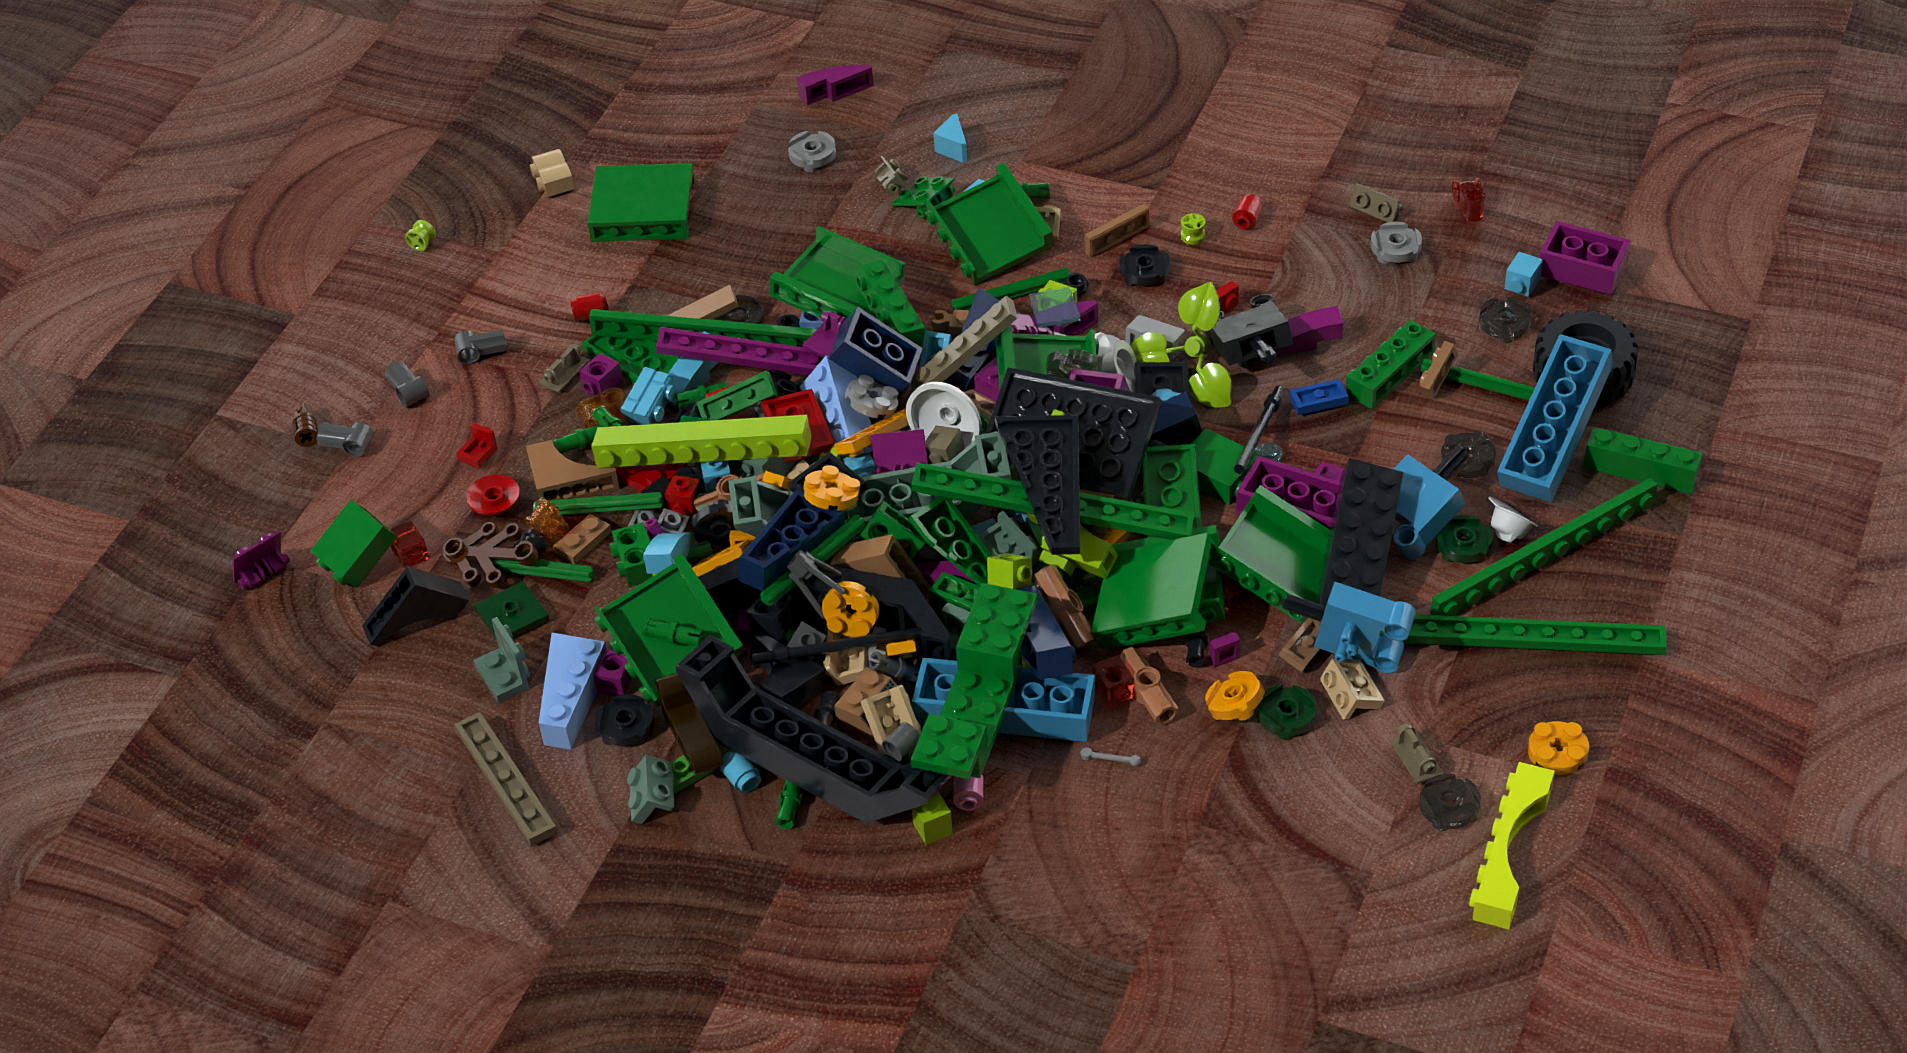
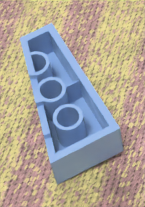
(829, 387)
(568, 688)

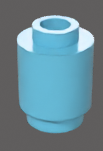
(740, 772)

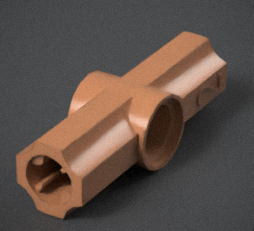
(1065, 606)
(1148, 687)

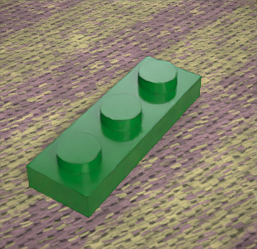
(738, 398)

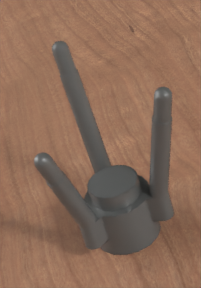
(804, 566)

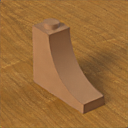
(564, 479)
(881, 556)

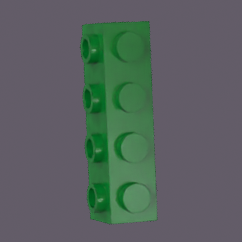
(888, 300)
(1390, 364)
(1642, 459)

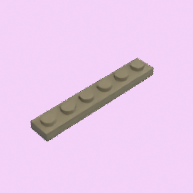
(962, 347)
(505, 779)

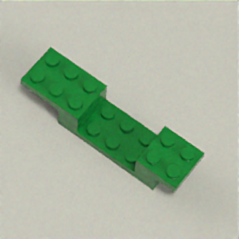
(985, 680)

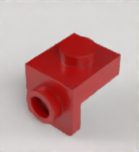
(1228, 296)
(478, 447)
(681, 495)

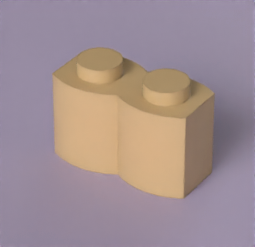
(552, 173)

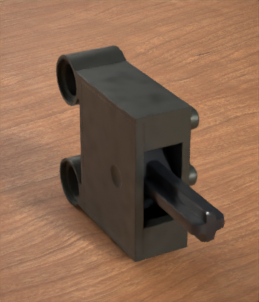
(1251, 333)

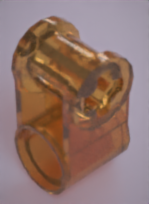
(611, 398)
(547, 521)

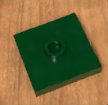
(513, 607)

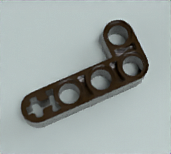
(687, 725)

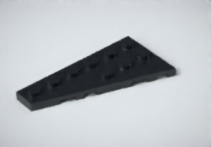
(1048, 467)

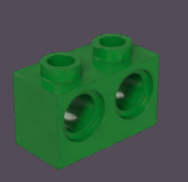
(897, 525)
(629, 548)
(953, 591)

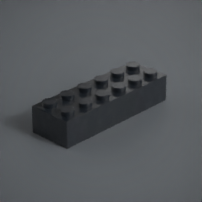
(1360, 528)

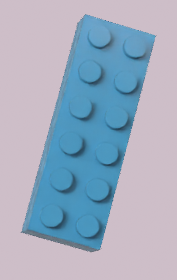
(1555, 418)
(1038, 708)

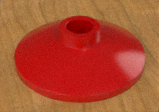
(493, 494)

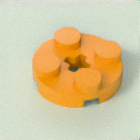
(831, 488)
(846, 623)
(1235, 696)
(1553, 733)

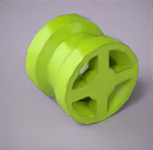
(1193, 229)
(420, 235)

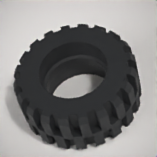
(1599, 331)

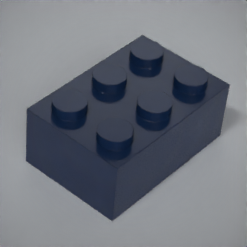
(875, 350)

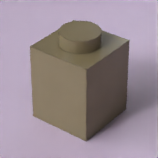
(943, 444)

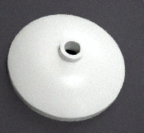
(943, 406)

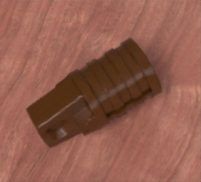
(304, 426)

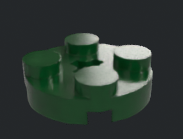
(1461, 551)
(1287, 724)

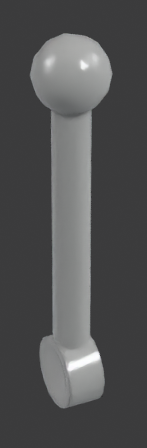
(1087, 754)

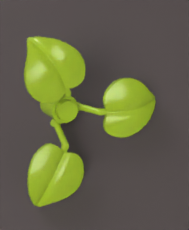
(1202, 309)

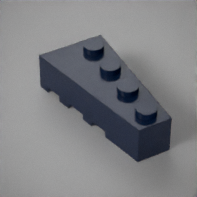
(965, 374)
(1176, 422)
(793, 528)
(1044, 643)

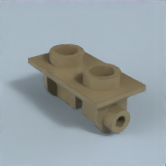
(891, 176)
(1375, 203)
(564, 370)
(1415, 754)

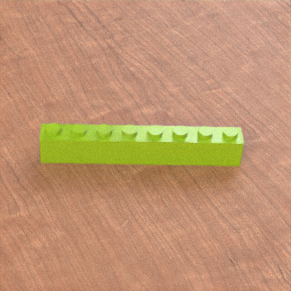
(702, 441)

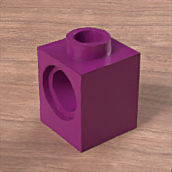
(600, 375)
(611, 675)

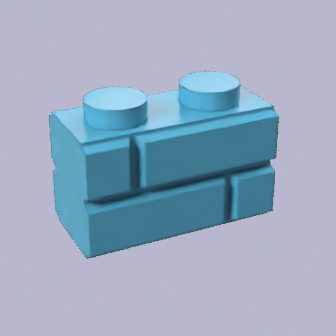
(648, 397)

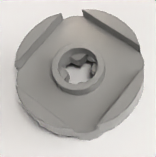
(821, 150)
(1405, 250)
(872, 397)

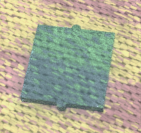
(1054, 307)

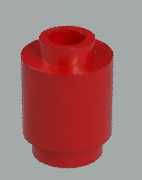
(1247, 212)
(583, 304)

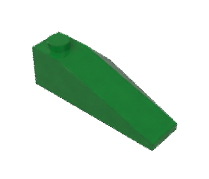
(953, 538)

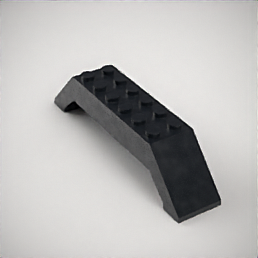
(898, 600)
(798, 744)

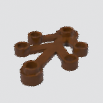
(458, 550)

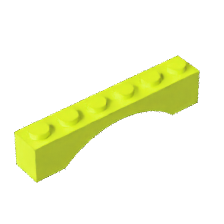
(1498, 890)

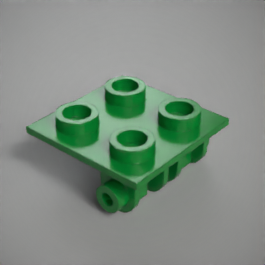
(924, 188)

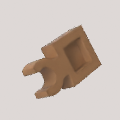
(953, 322)

